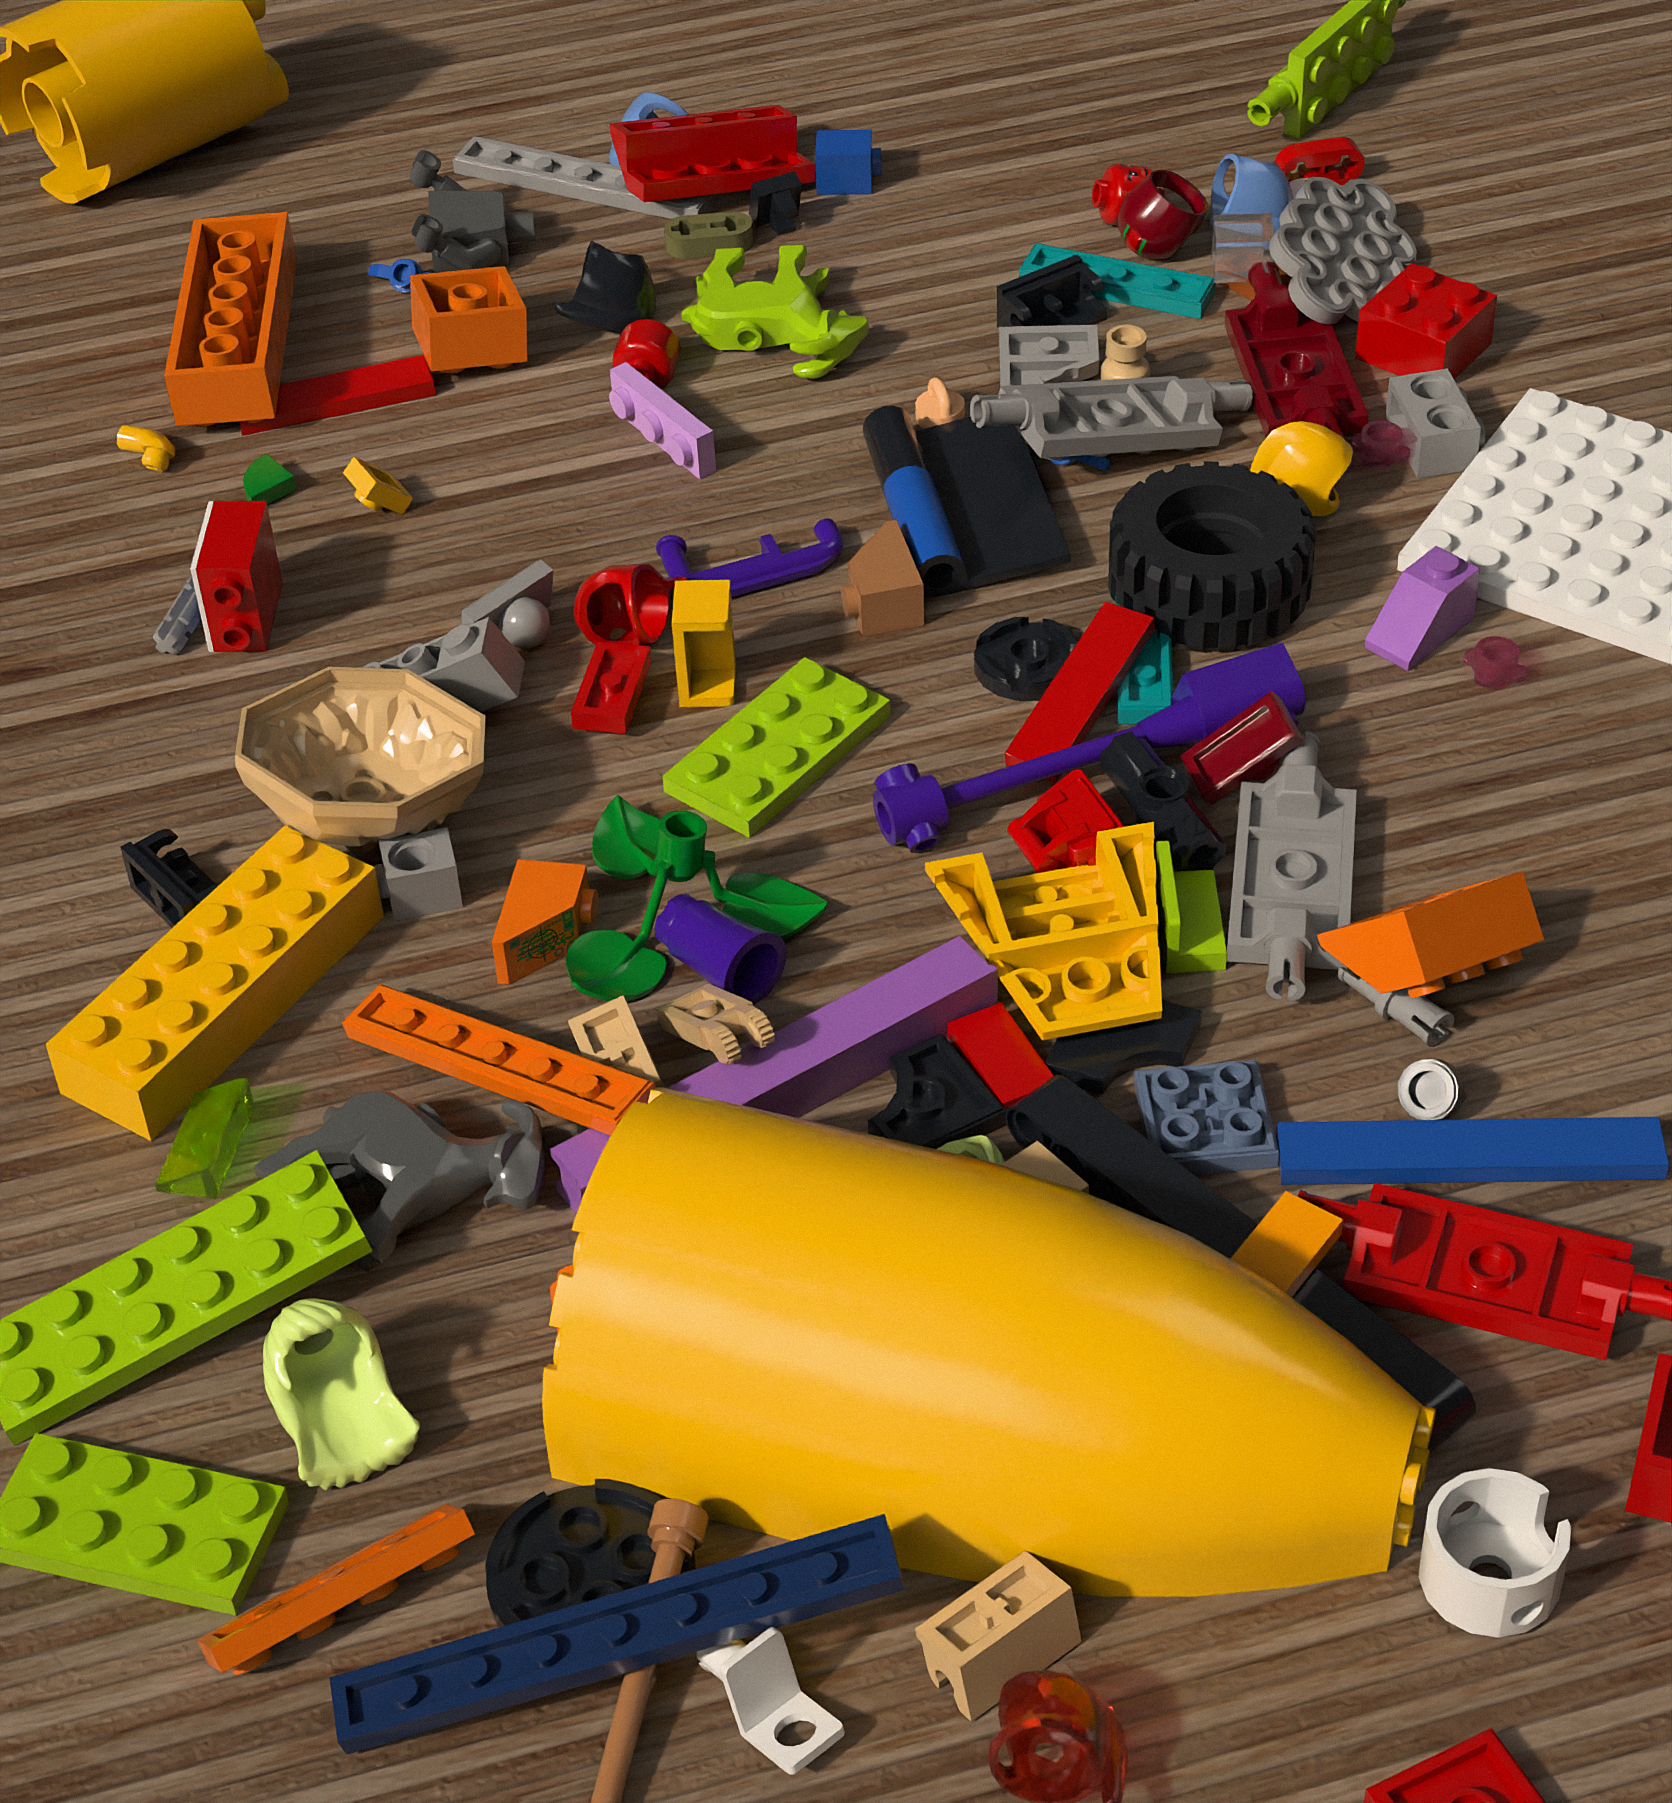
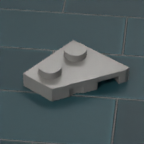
(1047, 354)

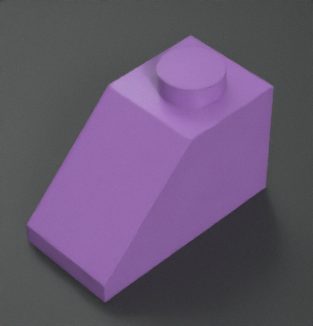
(1425, 608)

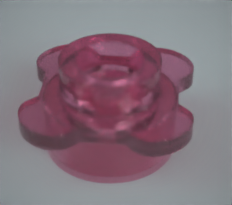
(1381, 444)
(1495, 662)

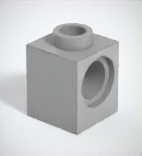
(419, 874)

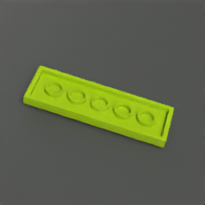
(173, 1294)

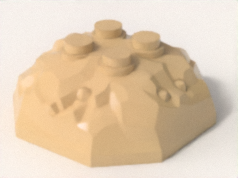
(361, 754)

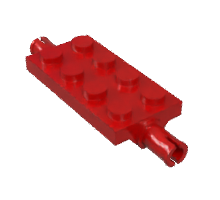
(1492, 1270)

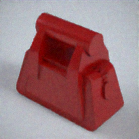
(1065, 821)

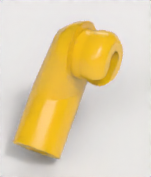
(151, 443)

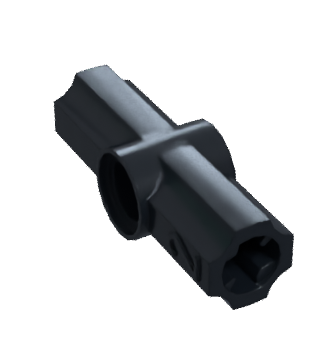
(1161, 796)

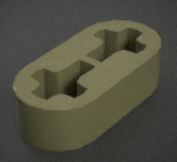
(704, 233)

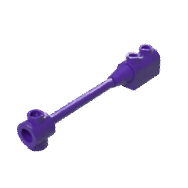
(1205, 699)

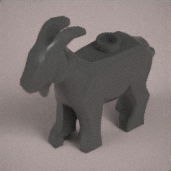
(417, 1163)

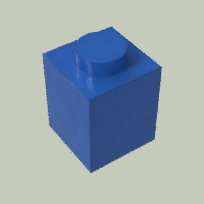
(846, 162)

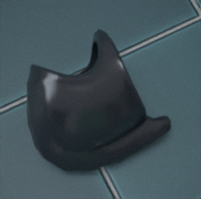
(611, 291)

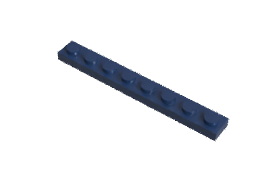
(615, 1634)

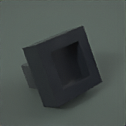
(775, 202)

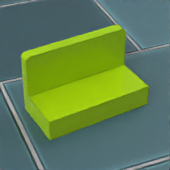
(1188, 917)

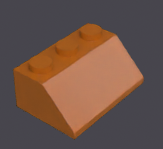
(1440, 937)

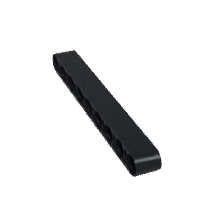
(1147, 1181)

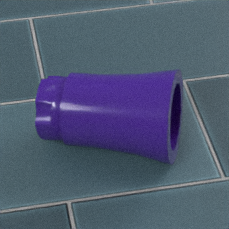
(722, 947)

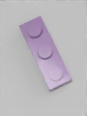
(662, 420)

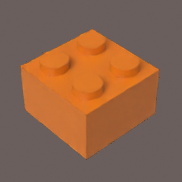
(468, 319)

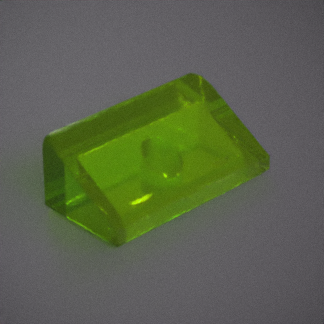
(207, 1140)

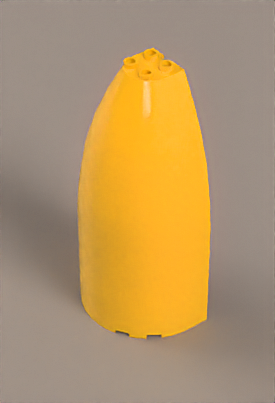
(974, 1351)

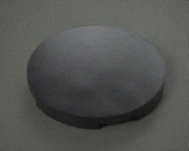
(571, 1550)

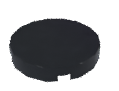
(1021, 657)

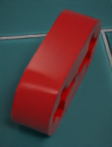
(1320, 160)

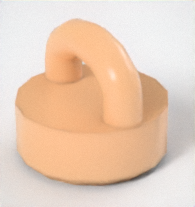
(938, 405)

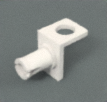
(768, 1698)

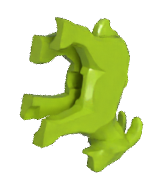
(773, 312)

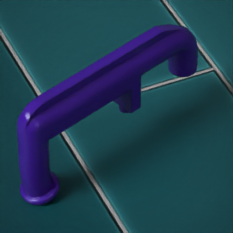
(760, 570)

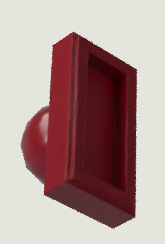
(1243, 749)

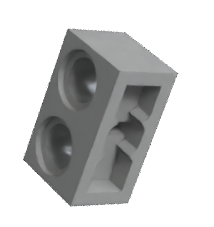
(1434, 422)

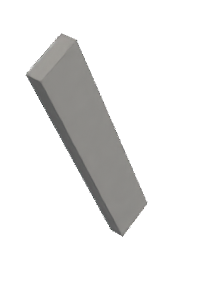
(565, 177)

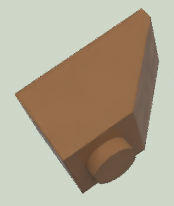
(884, 585)

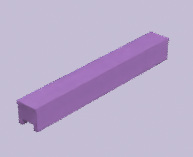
(825, 1049)

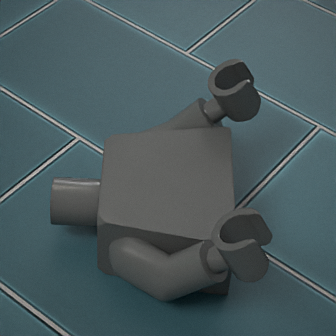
(464, 225)

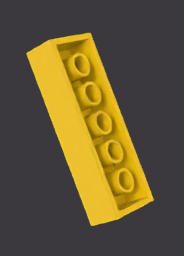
(215, 982)

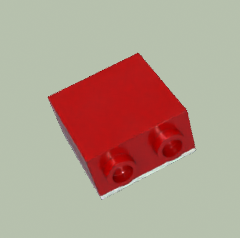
(237, 576)

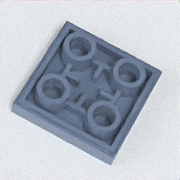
(1208, 1116)

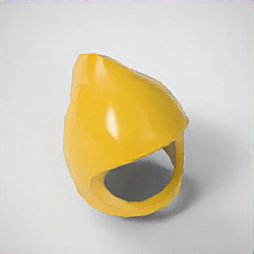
(1307, 460)

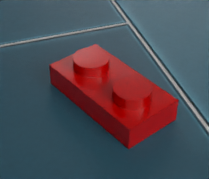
(611, 687)

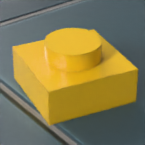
(377, 486)

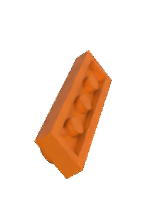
(312, 1603)

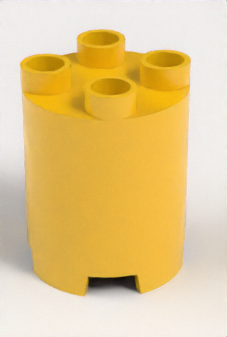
(132, 83)

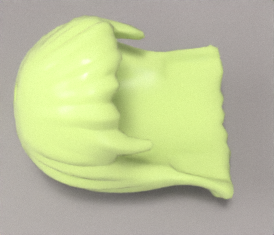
(334, 1394)

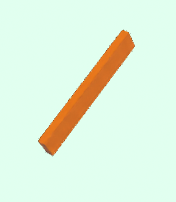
(496, 1058)

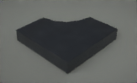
(1102, 1055)
(936, 1098)

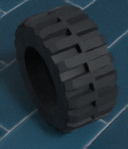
(1212, 554)

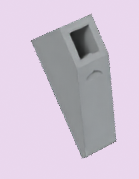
(468, 663)

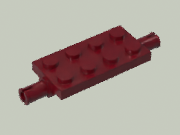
(1292, 361)

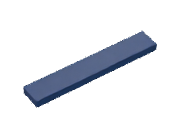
(1471, 1150)

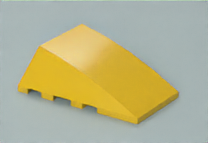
(1069, 940)

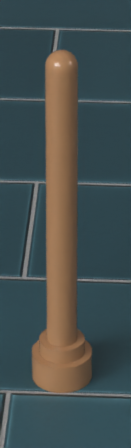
(675, 1533)

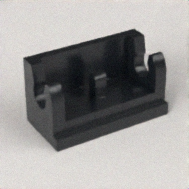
(1052, 297)
(168, 883)

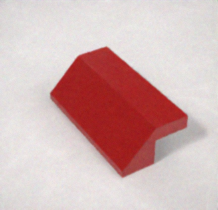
(708, 152)

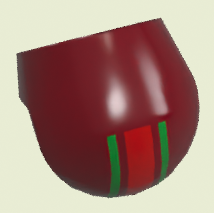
(1152, 223)

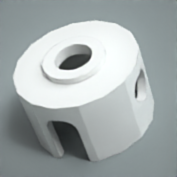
(1498, 1529)

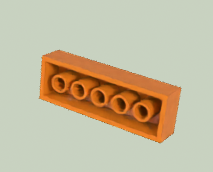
(231, 320)

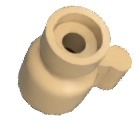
(1125, 353)

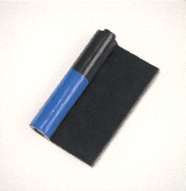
(964, 500)

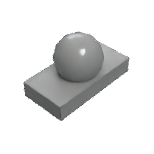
(518, 606)

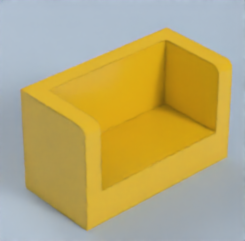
(704, 643)

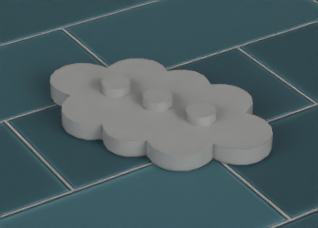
(1339, 247)

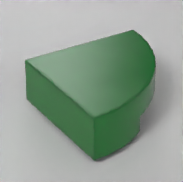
(267, 480)

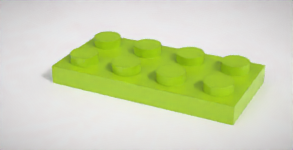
(776, 747)
(138, 1523)

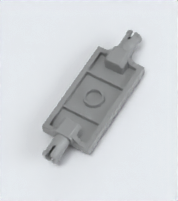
(1113, 414)
(1291, 870)

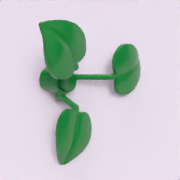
(672, 848)

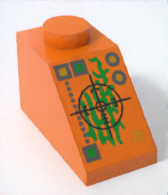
(541, 916)

